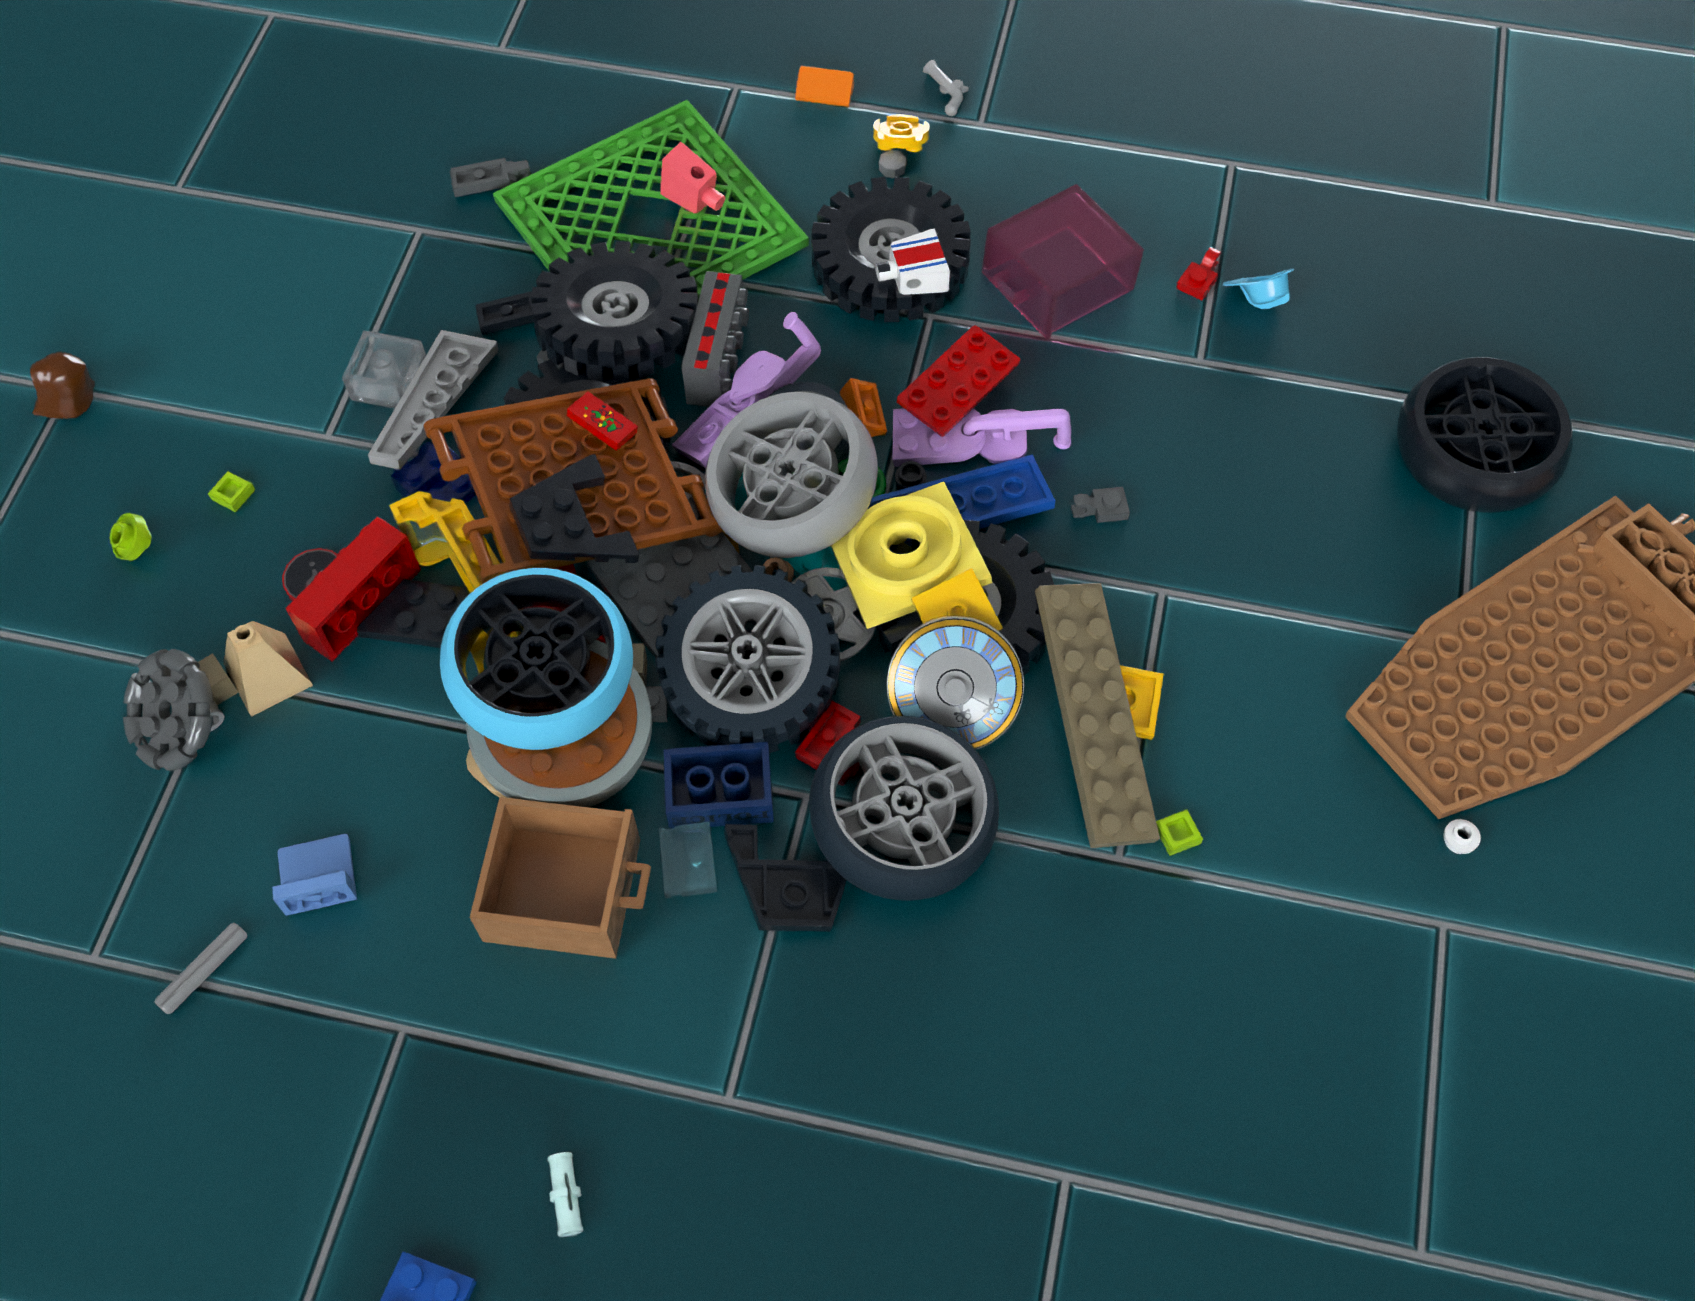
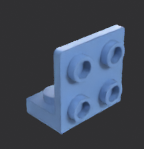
(315, 875)

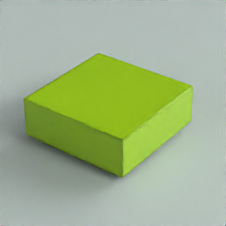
(231, 491)
(1178, 832)

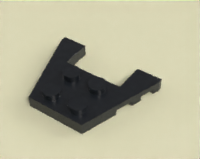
(556, 524)
(785, 892)

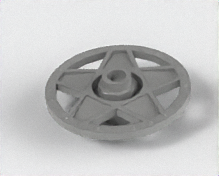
(841, 606)

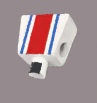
(916, 265)

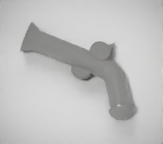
(954, 88)

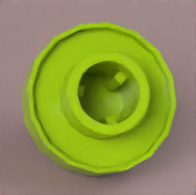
(130, 536)

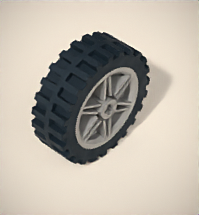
(722, 608)

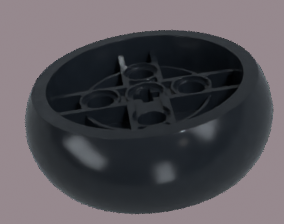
(1484, 434)

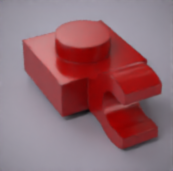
(1199, 279)

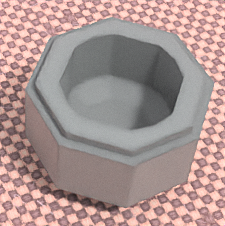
(892, 163)

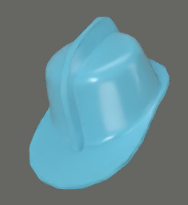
(1266, 290)

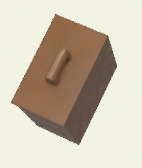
(558, 877)

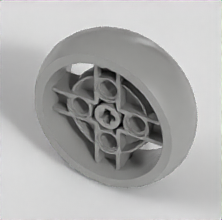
(784, 453)

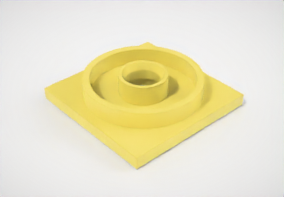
(887, 581)

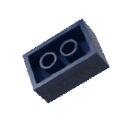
(718, 785)

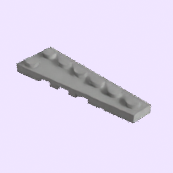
(435, 388)

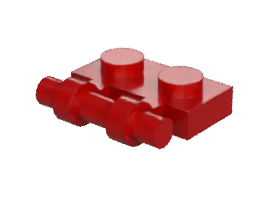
(825, 733)

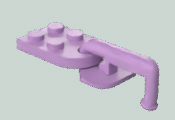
(751, 382)
(995, 436)

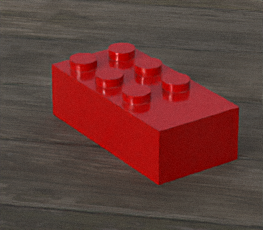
(352, 587)

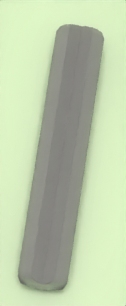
(200, 968)

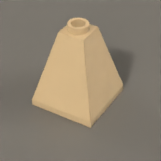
(263, 666)

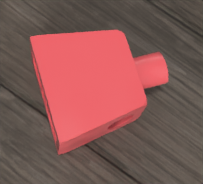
(689, 180)

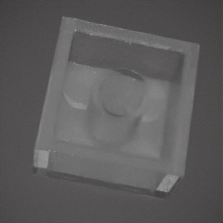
(382, 368)

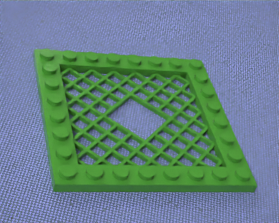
(525, 199)

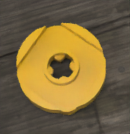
(900, 132)

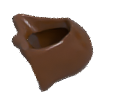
(61, 386)

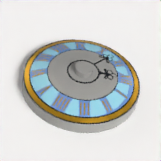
(958, 677)

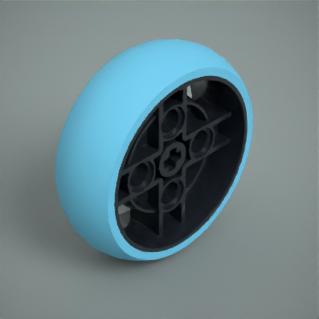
(495, 610)

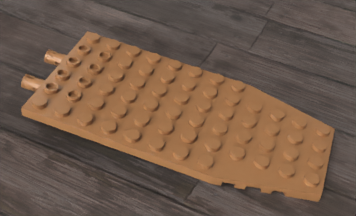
(1540, 661)

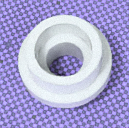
(1458, 844)

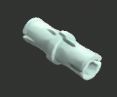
(565, 1194)

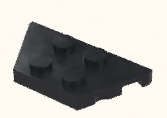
(414, 613)

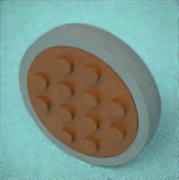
(580, 771)

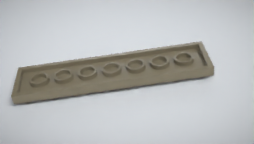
(1096, 716)

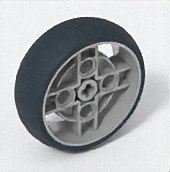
(961, 782)

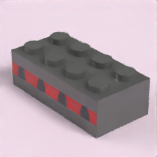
(715, 338)

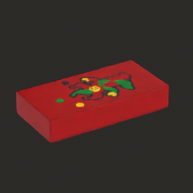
(602, 420)

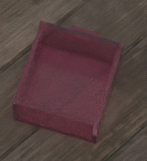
(1061, 259)

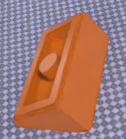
(824, 86)
(865, 403)

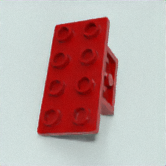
(958, 380)

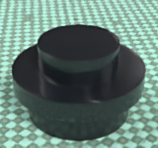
(910, 475)

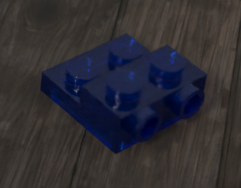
(424, 475)

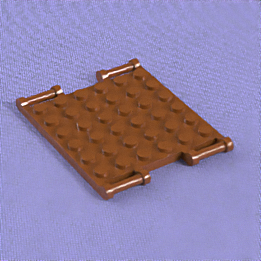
(531, 440)

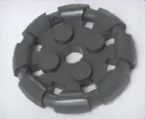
(177, 684)

